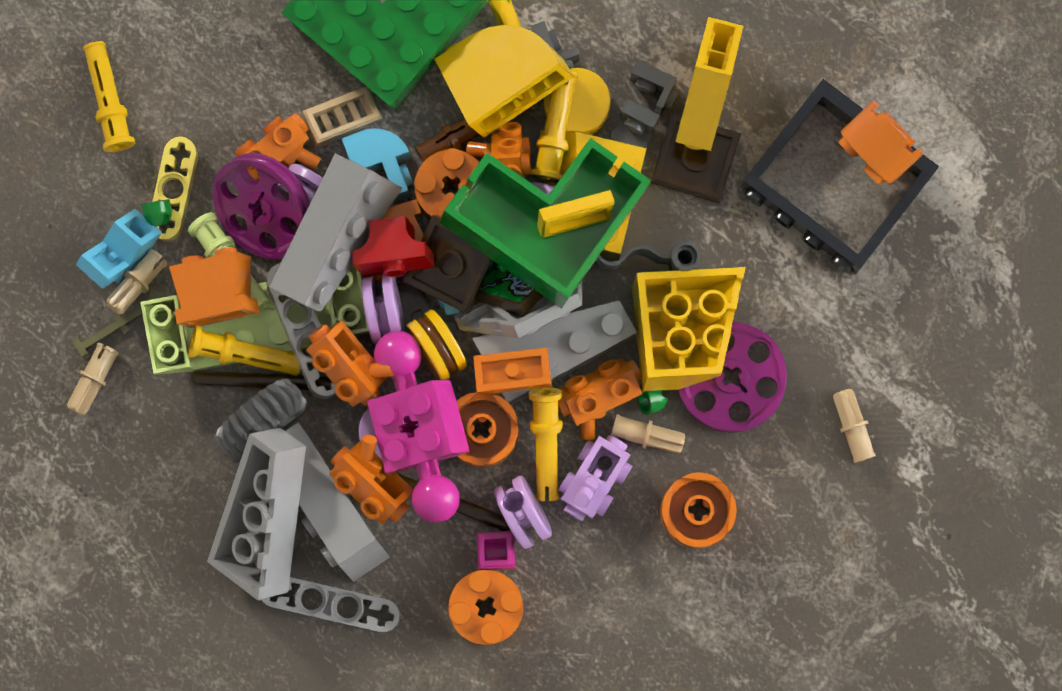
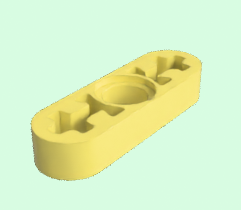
(187, 164)

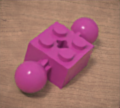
(397, 431)

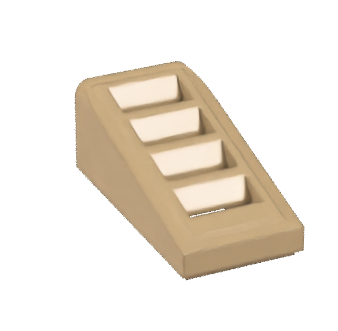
(330, 134)

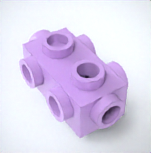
(589, 488)

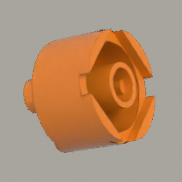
(880, 144)
(437, 171)
(503, 429)
(714, 498)
(481, 586)

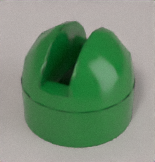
(157, 212)
(651, 401)

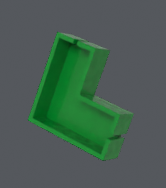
(385, 43)
(504, 212)

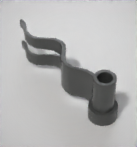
(685, 250)

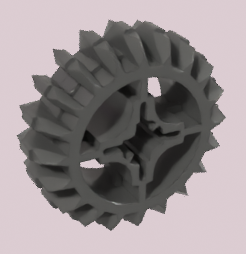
(270, 409)

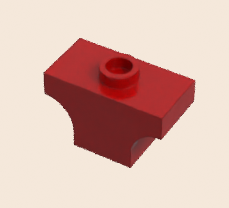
(392, 249)

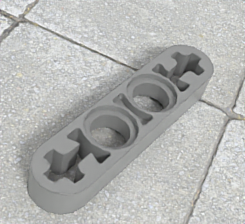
(297, 334)
(330, 600)

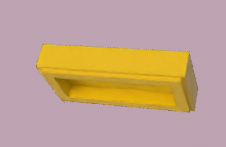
(575, 214)

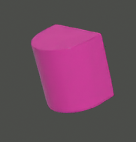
(496, 550)

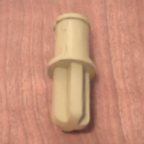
(136, 282)
(92, 379)
(853, 425)
(648, 434)

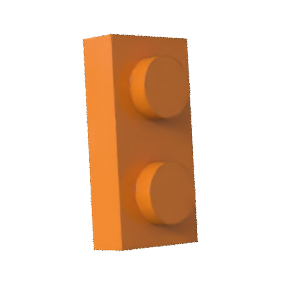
(512, 371)

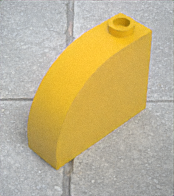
(500, 74)
(709, 84)

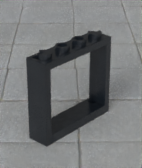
(789, 215)

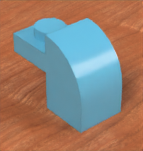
(381, 150)
(120, 250)

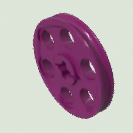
(248, 204)
(750, 374)

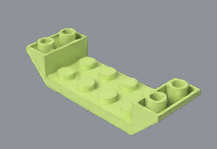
(170, 341)

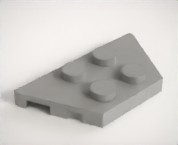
(503, 322)

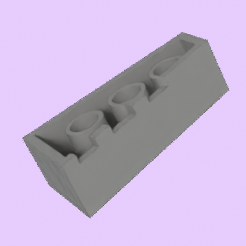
(331, 230)
(569, 340)
(261, 515)
(334, 517)

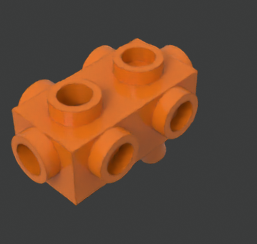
(283, 143)
(507, 147)
(346, 363)
(595, 393)
(364, 478)

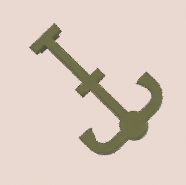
(121, 323)

